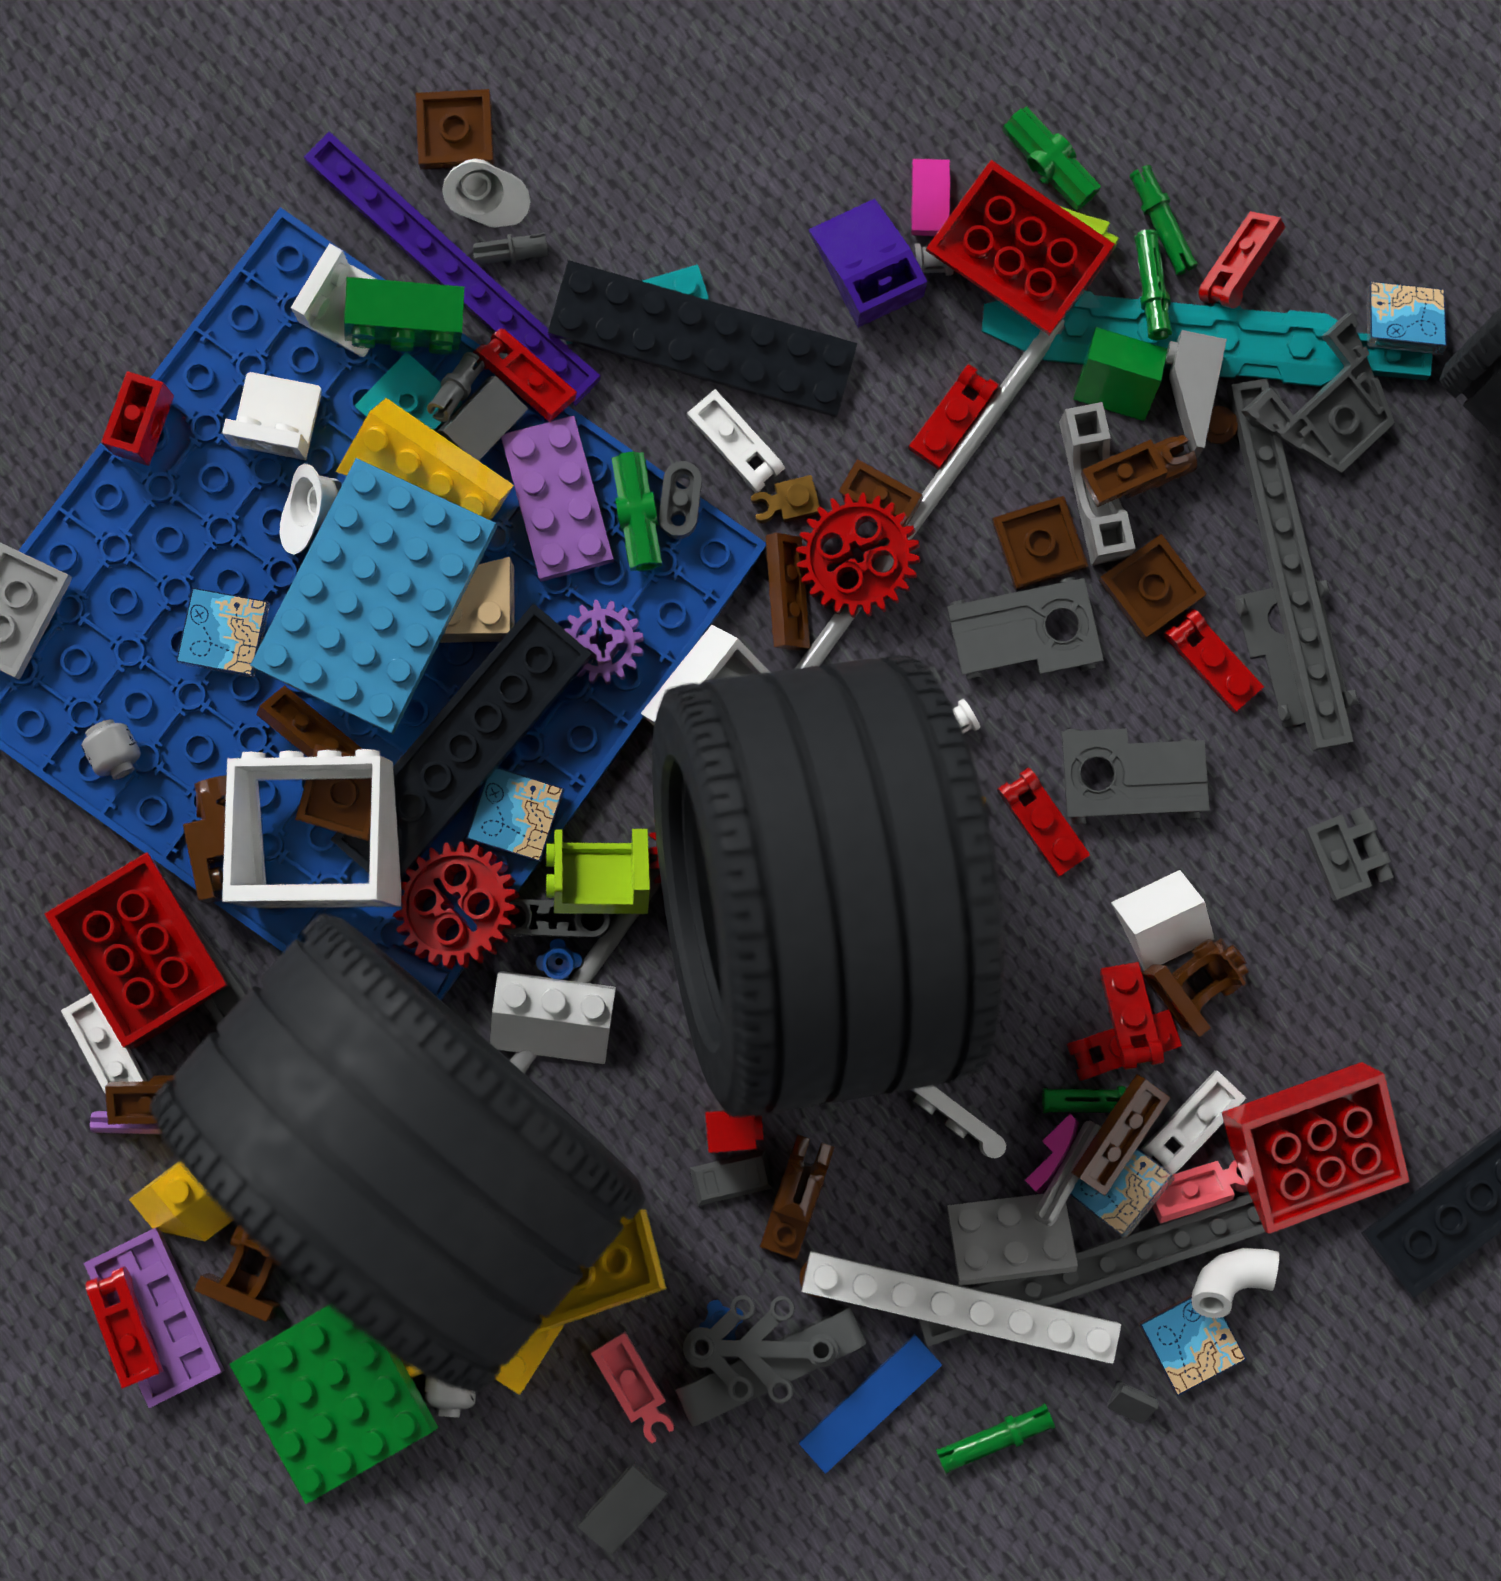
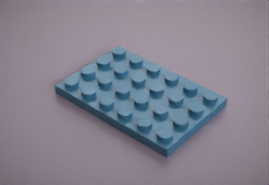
(374, 596)

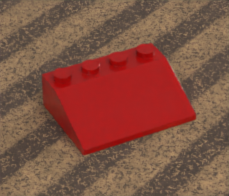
(1021, 247)
(136, 951)
(1317, 1145)

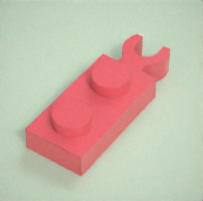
(1198, 1190)
(632, 1383)

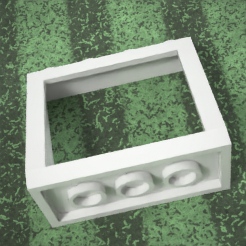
(243, 842)

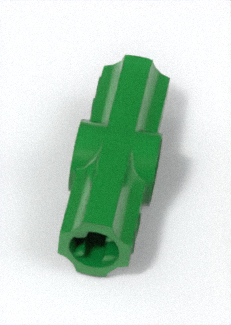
(1051, 157)
(636, 511)

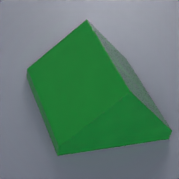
(1121, 374)

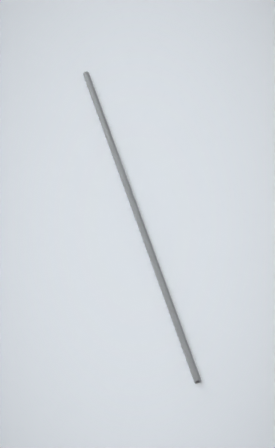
(839, 623)

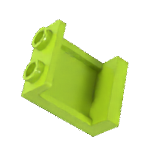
(599, 876)

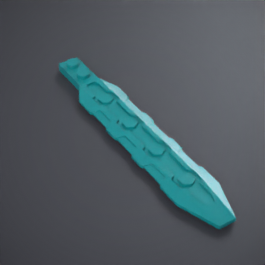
(1256, 345)

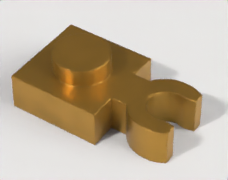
(793, 499)

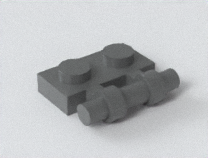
(1338, 855)

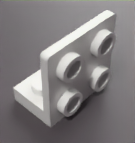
(323, 298)
(274, 416)

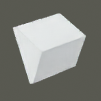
(1164, 919)

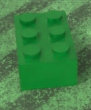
(403, 315)

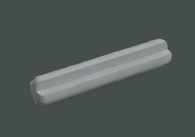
(1064, 1180)

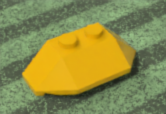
(180, 1206)

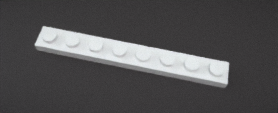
(961, 1307)

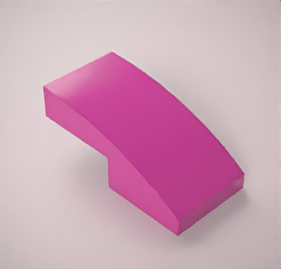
(929, 196)
(1059, 1143)

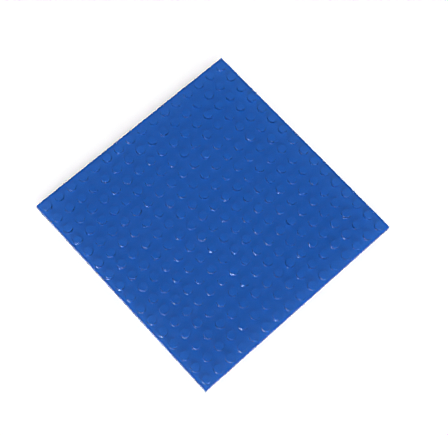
(212, 523)

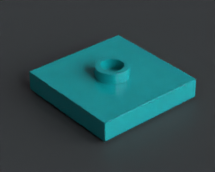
(408, 387)

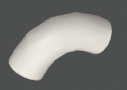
(1228, 1275)

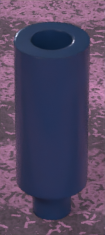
(427, 974)

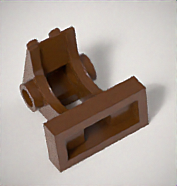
(1223, 966)
(240, 1287)

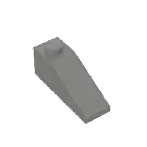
(1194, 381)

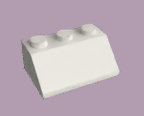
(713, 657)
(552, 1017)

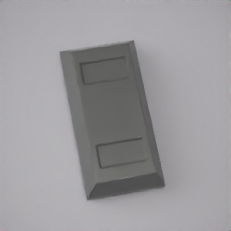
(731, 1177)

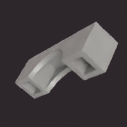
(1087, 443)

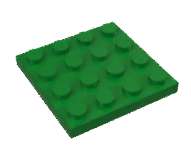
(331, 1401)

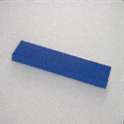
(870, 1403)

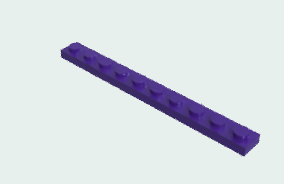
(444, 260)

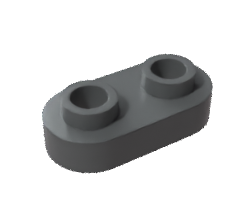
(680, 501)

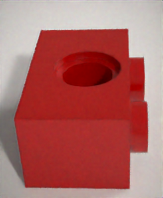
(137, 418)
(732, 1133)

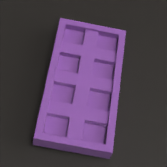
(557, 498)
(168, 1312)

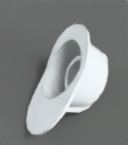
(486, 194)
(306, 507)

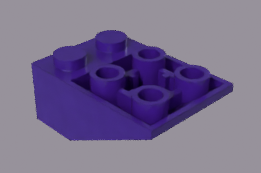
(869, 262)

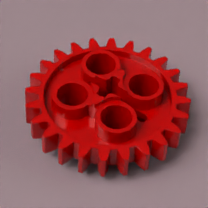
(844, 523)
(429, 928)

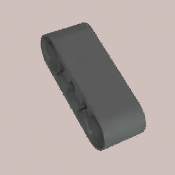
(545, 908)

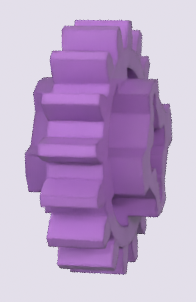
(618, 640)

